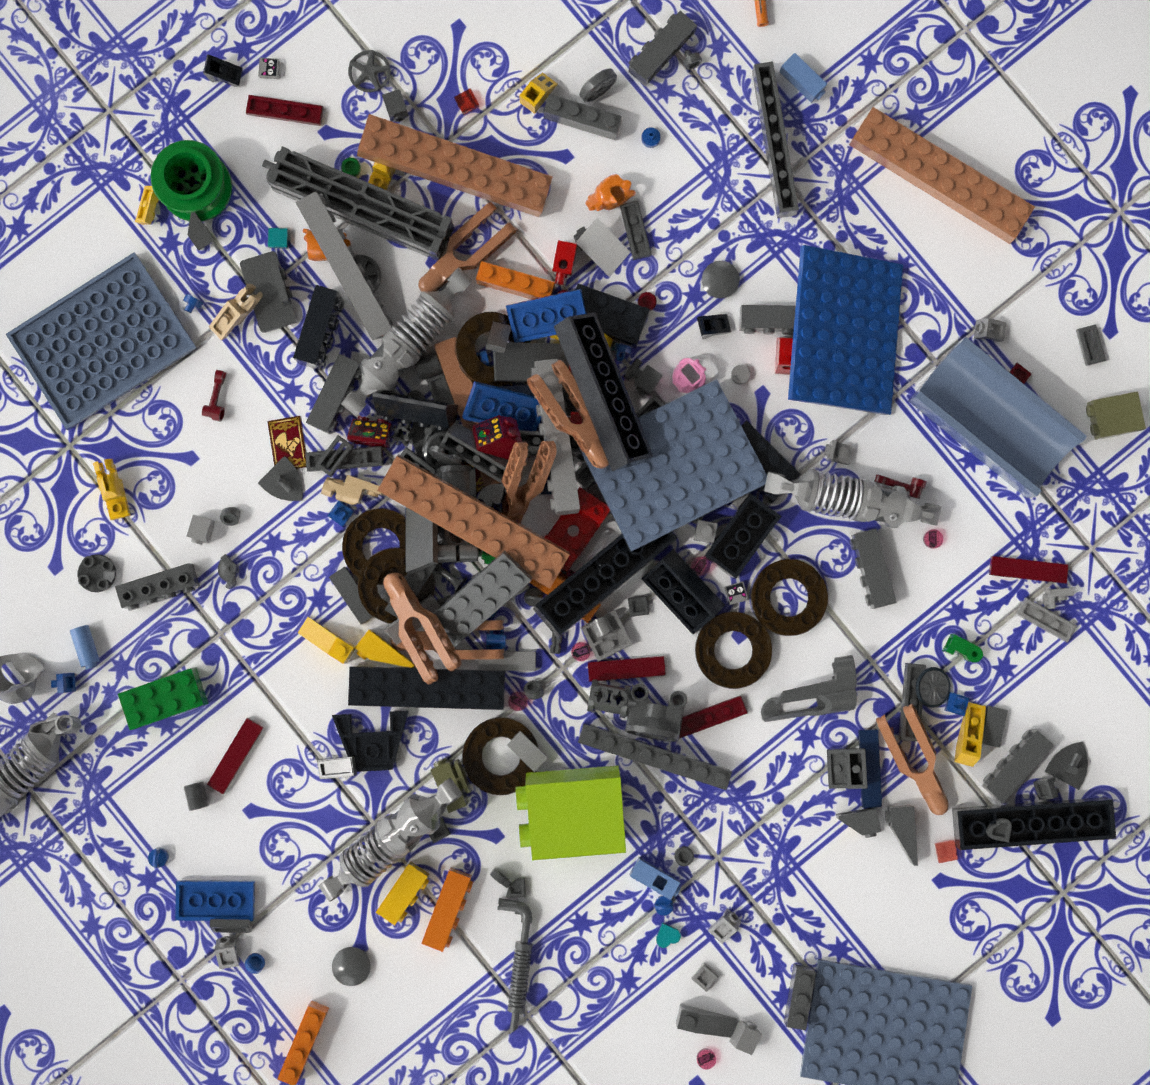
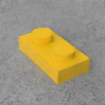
(147, 207)

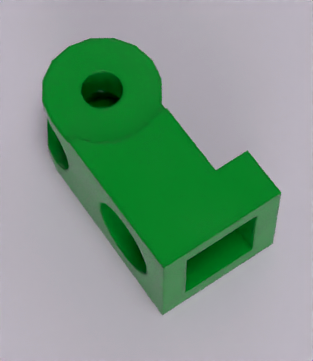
(963, 647)

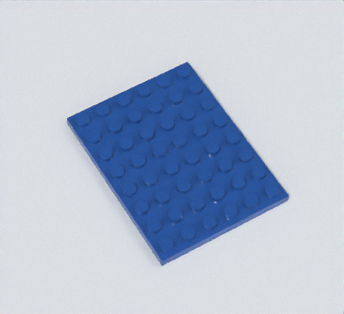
(845, 331)

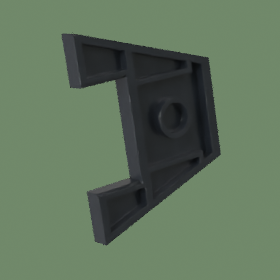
(372, 749)

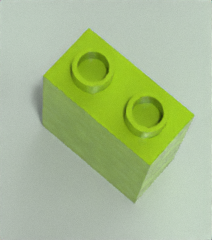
(572, 813)

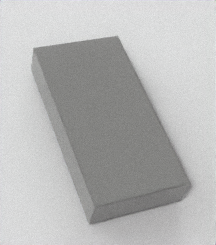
(527, 751)

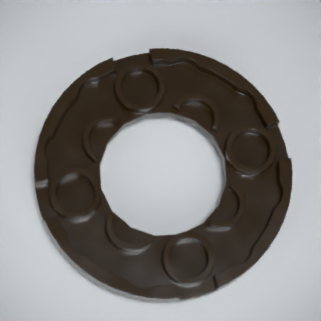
(465, 347)
(358, 530)
(369, 578)
(816, 593)
(759, 641)
(473, 760)

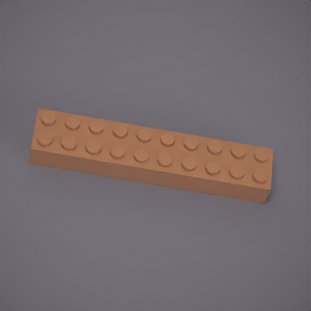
(454, 165)
(941, 175)
(472, 520)

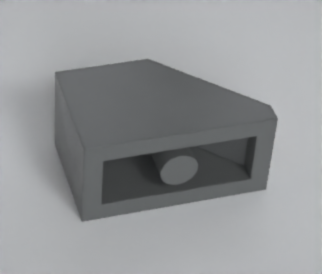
(863, 821)

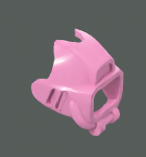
(681, 380)

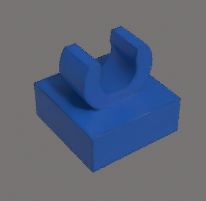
(340, 513)
(496, 641)
(64, 683)
(956, 704)

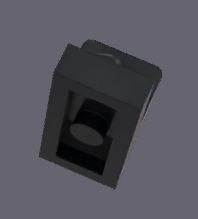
(220, 70)
(713, 325)

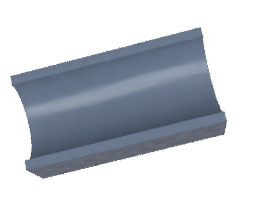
(996, 417)

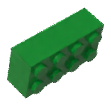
(163, 698)

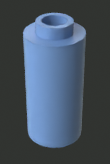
(85, 647)

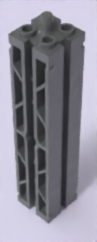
(361, 203)

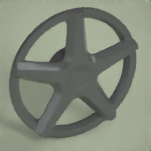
(369, 70)

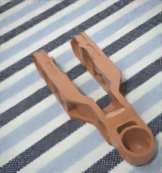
(446, 265)
(583, 433)
(518, 498)
(407, 606)
(464, 654)
(927, 780)

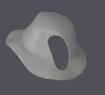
(29, 669)

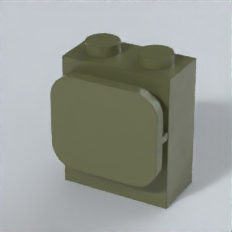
(1115, 415)
(446, 769)

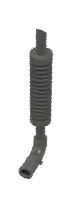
(521, 960)

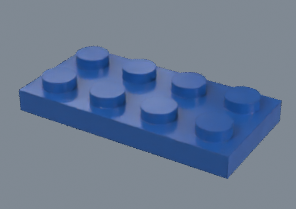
(538, 316)
(490, 401)
(214, 900)

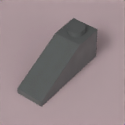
(902, 823)
(705, 1022)

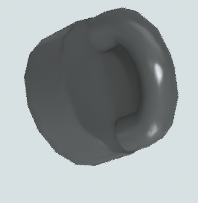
(692, 60)
(230, 516)
(533, 596)
(533, 689)

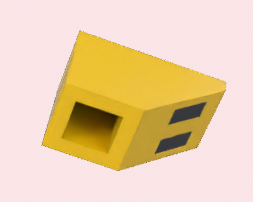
(537, 92)

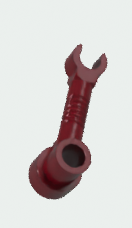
(214, 411)
(915, 488)

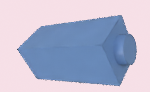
(803, 78)
(655, 878)

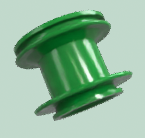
(206, 197)

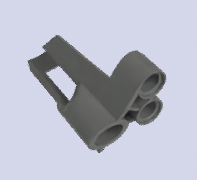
(831, 695)

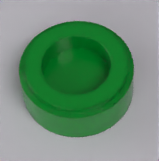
(351, 166)

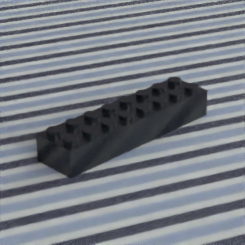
(603, 391)
(596, 582)
(407, 689)
(1036, 823)

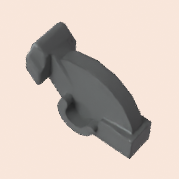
(227, 571)

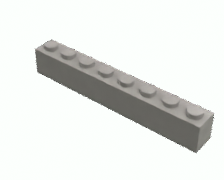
(345, 268)
(562, 472)

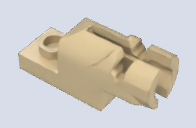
(235, 311)
(349, 491)

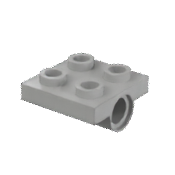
(606, 635)

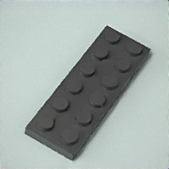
(482, 597)

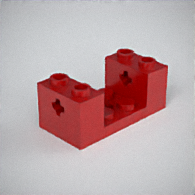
(588, 521)

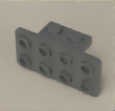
(275, 306)

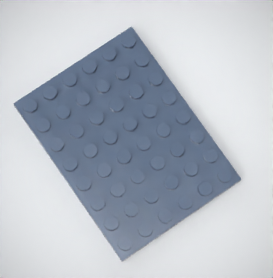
(101, 341)
(695, 467)
(884, 1027)

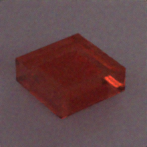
(466, 101)
(946, 851)

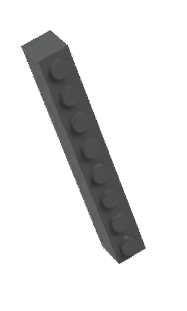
(775, 140)
(655, 756)

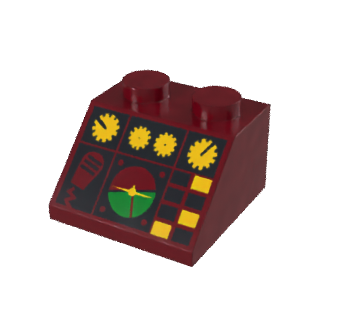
(370, 432)
(497, 436)

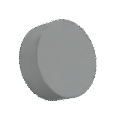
(740, 374)

